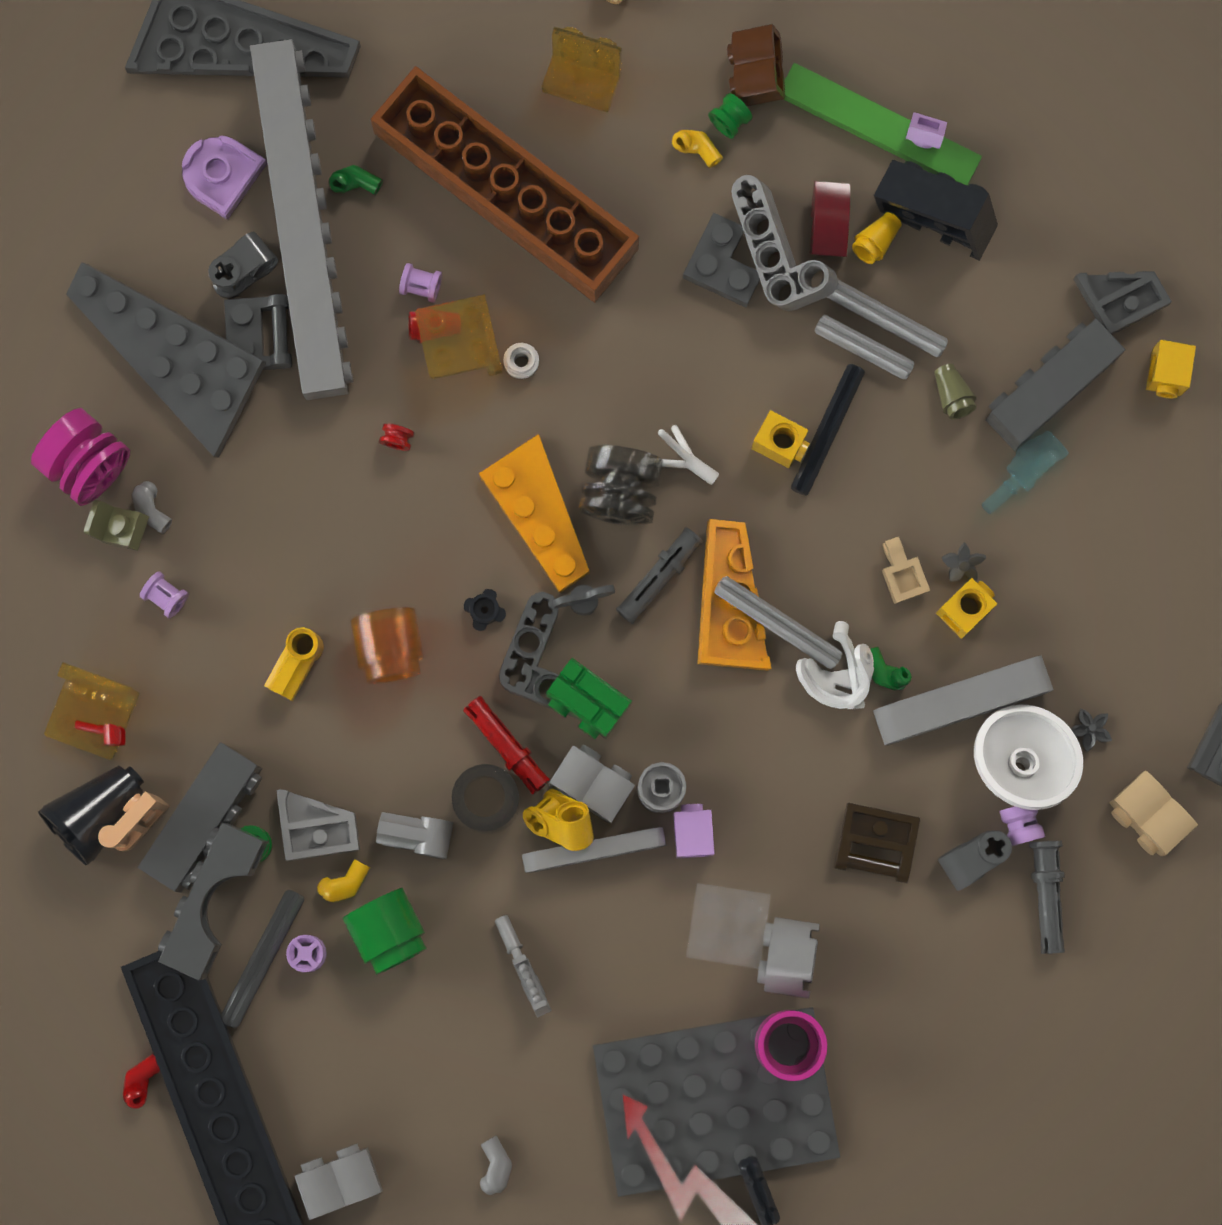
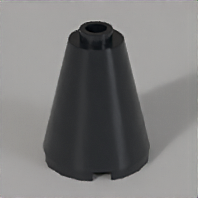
(88, 808)

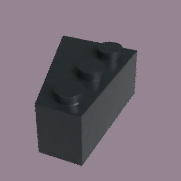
(939, 204)

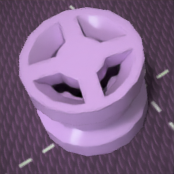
(301, 956)

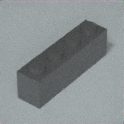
(1054, 384)
(206, 805)

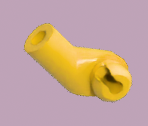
(697, 143)
(343, 887)

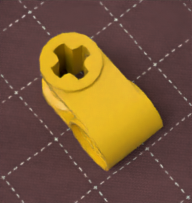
(561, 820)

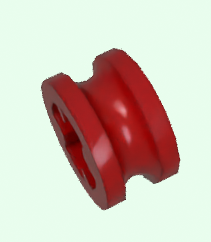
(396, 437)

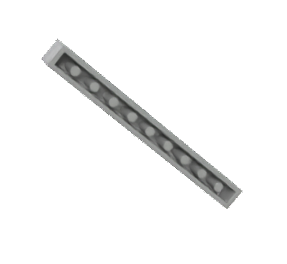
(300, 221)

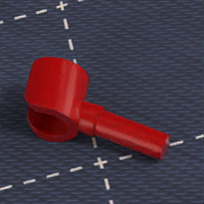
(113, 734)

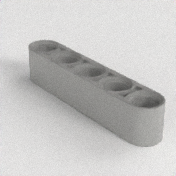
(963, 700)

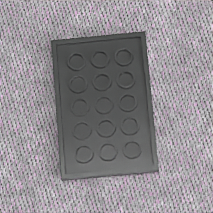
(713, 1102)

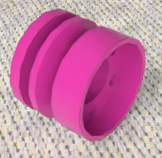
(80, 456)

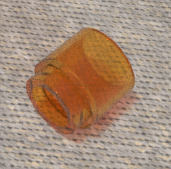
(387, 644)

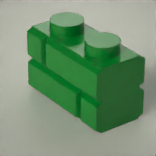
(587, 699)

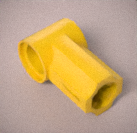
(291, 666)

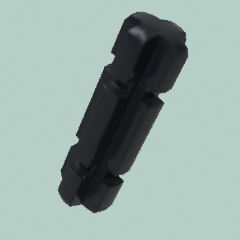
(759, 1191)

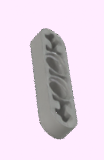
(598, 849)

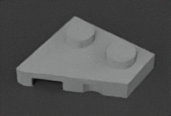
(315, 827)

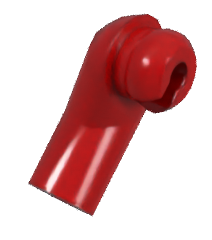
(137, 1081)

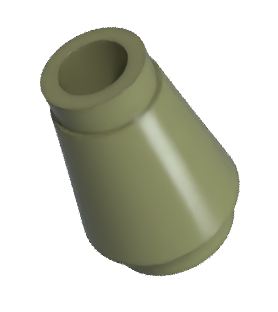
(954, 393)

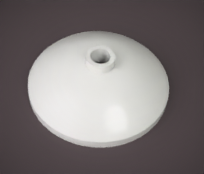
(1040, 744)

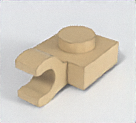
(904, 576)

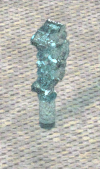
(1026, 466)

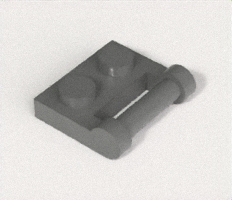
(245, 327)

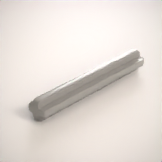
(888, 319)
(778, 622)

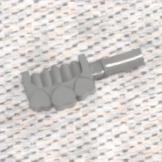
(529, 980)

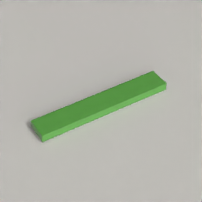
(874, 124)

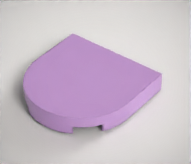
(220, 172)

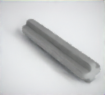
(864, 347)

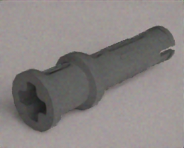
(1048, 880)

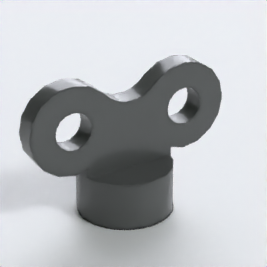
(583, 598)

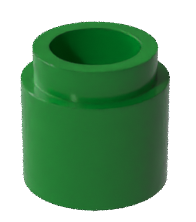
(386, 931)

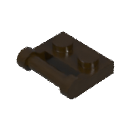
(879, 830)

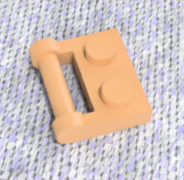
(139, 817)

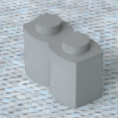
(592, 783)
(337, 1182)

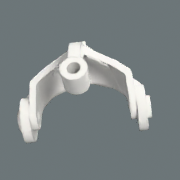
(821, 683)

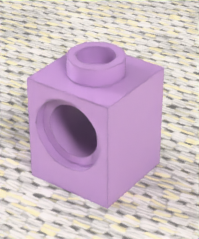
(693, 832)

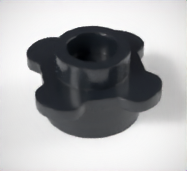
(488, 600)

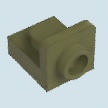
(116, 525)

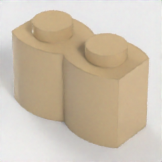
(1152, 814)

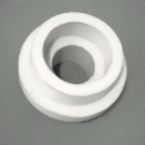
(516, 351)

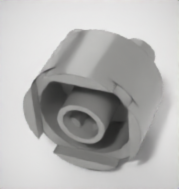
(789, 957)

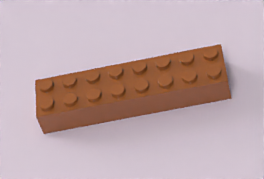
(505, 184)

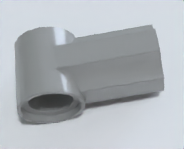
(423, 835)

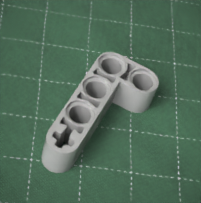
(776, 241)

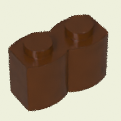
(757, 65)

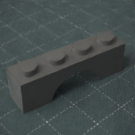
(191, 944)

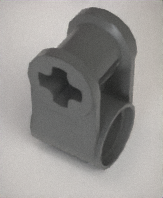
(245, 262)
(969, 860)

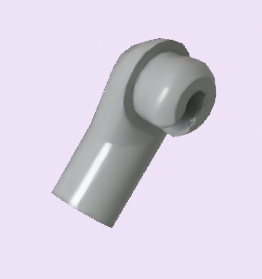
(143, 501)
(499, 1168)

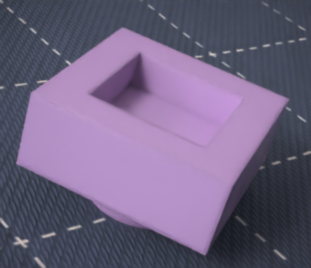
(926, 131)

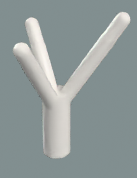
(691, 462)

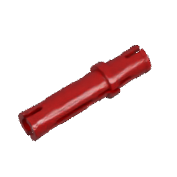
(509, 748)

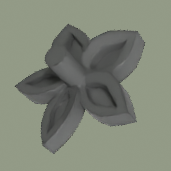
(963, 563)
(1091, 729)

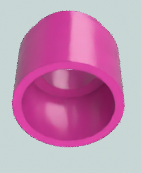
(815, 1053)

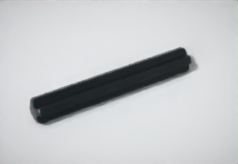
(827, 429)

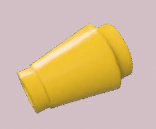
(875, 240)

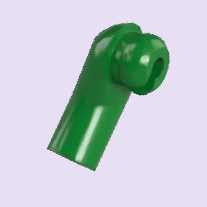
(352, 178)
(887, 675)

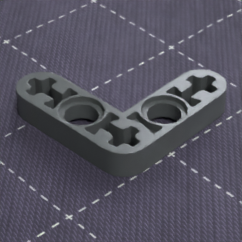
(534, 675)

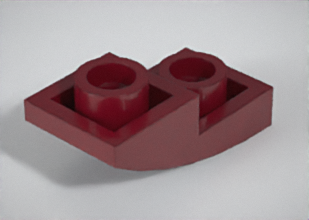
(830, 218)

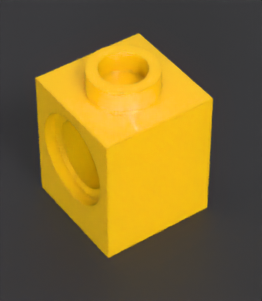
(1170, 369)
(777, 424)
(956, 618)

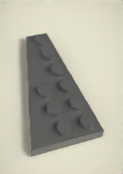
(217, 38)
(184, 363)

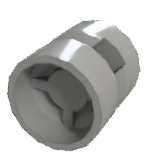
(661, 787)

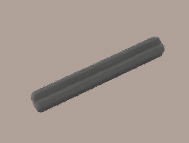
(262, 958)

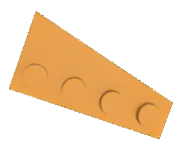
(533, 503)
(727, 633)

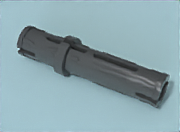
(634, 603)

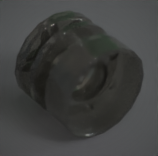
(622, 477)

